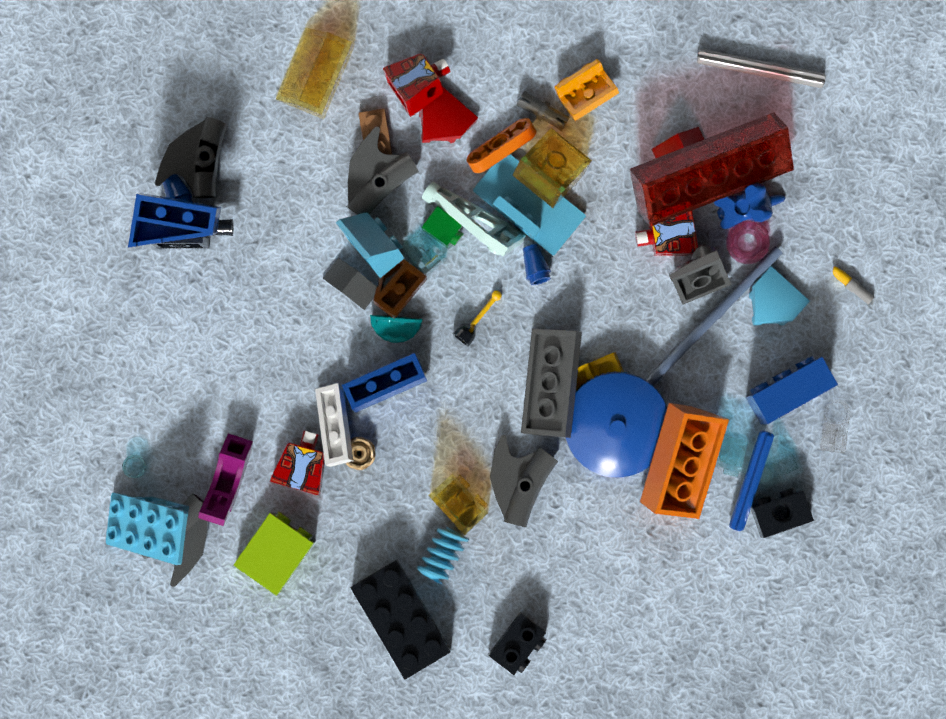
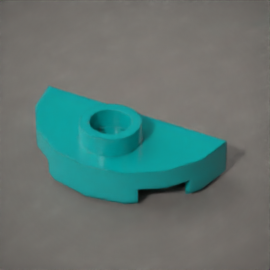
(395, 330)

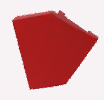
(445, 119)

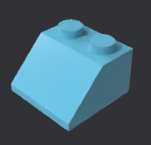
(371, 242)

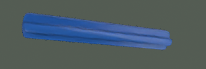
(751, 480)

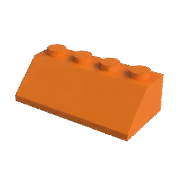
(683, 461)

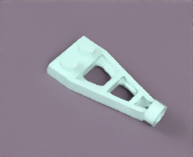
(499, 240)

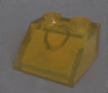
(459, 503)

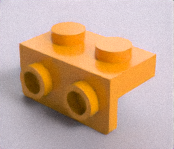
(585, 89)

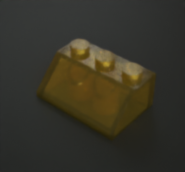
(315, 72)

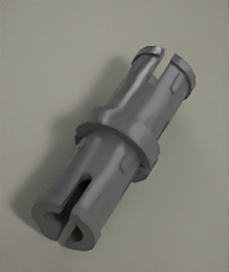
(543, 111)

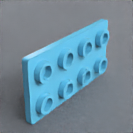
(526, 210)
(147, 526)

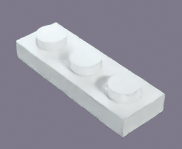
(334, 425)

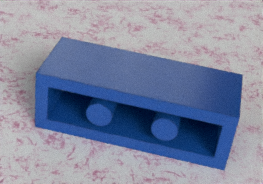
(384, 383)

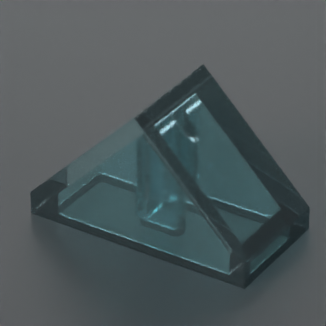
(423, 252)

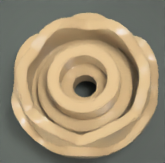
(367, 456)

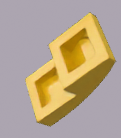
(605, 364)

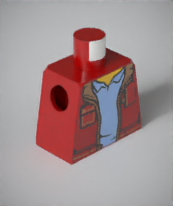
(416, 81)
(670, 237)
(301, 466)

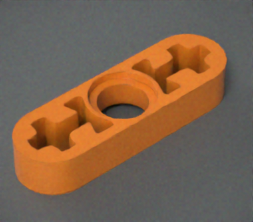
(492, 151)

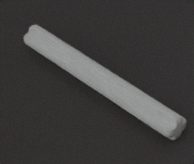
(761, 68)

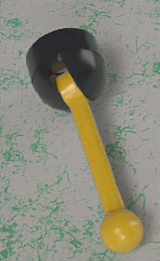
(466, 332)

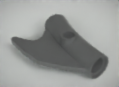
(184, 159)
(370, 164)
(507, 476)
(194, 540)

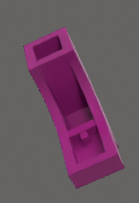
(226, 479)

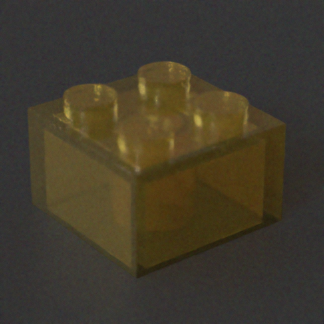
(552, 167)

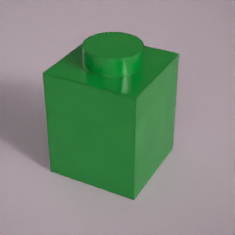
(443, 228)

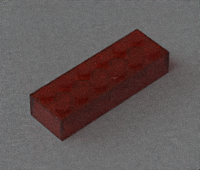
(712, 169)

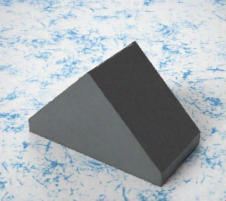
(351, 283)

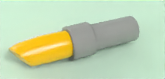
(852, 285)

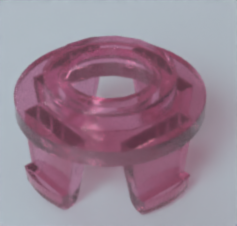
(759, 231)

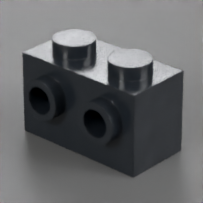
(517, 644)

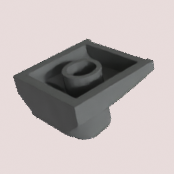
(700, 275)

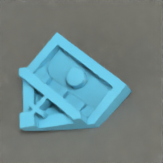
(775, 299)

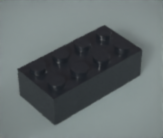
(400, 619)

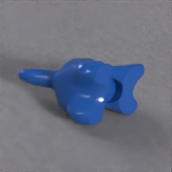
(751, 205)

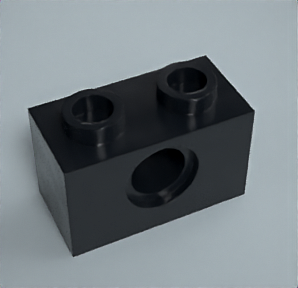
(797, 512)

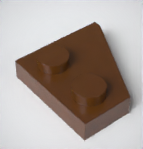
(398, 287)

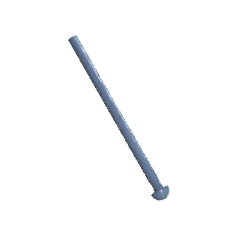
(713, 316)

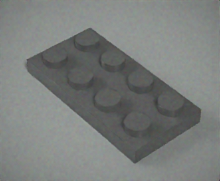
(551, 382)

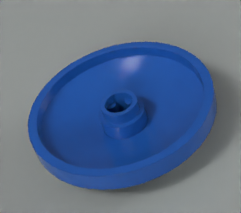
(616, 424)

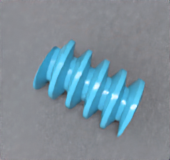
(442, 554)

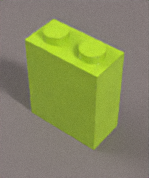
(274, 552)

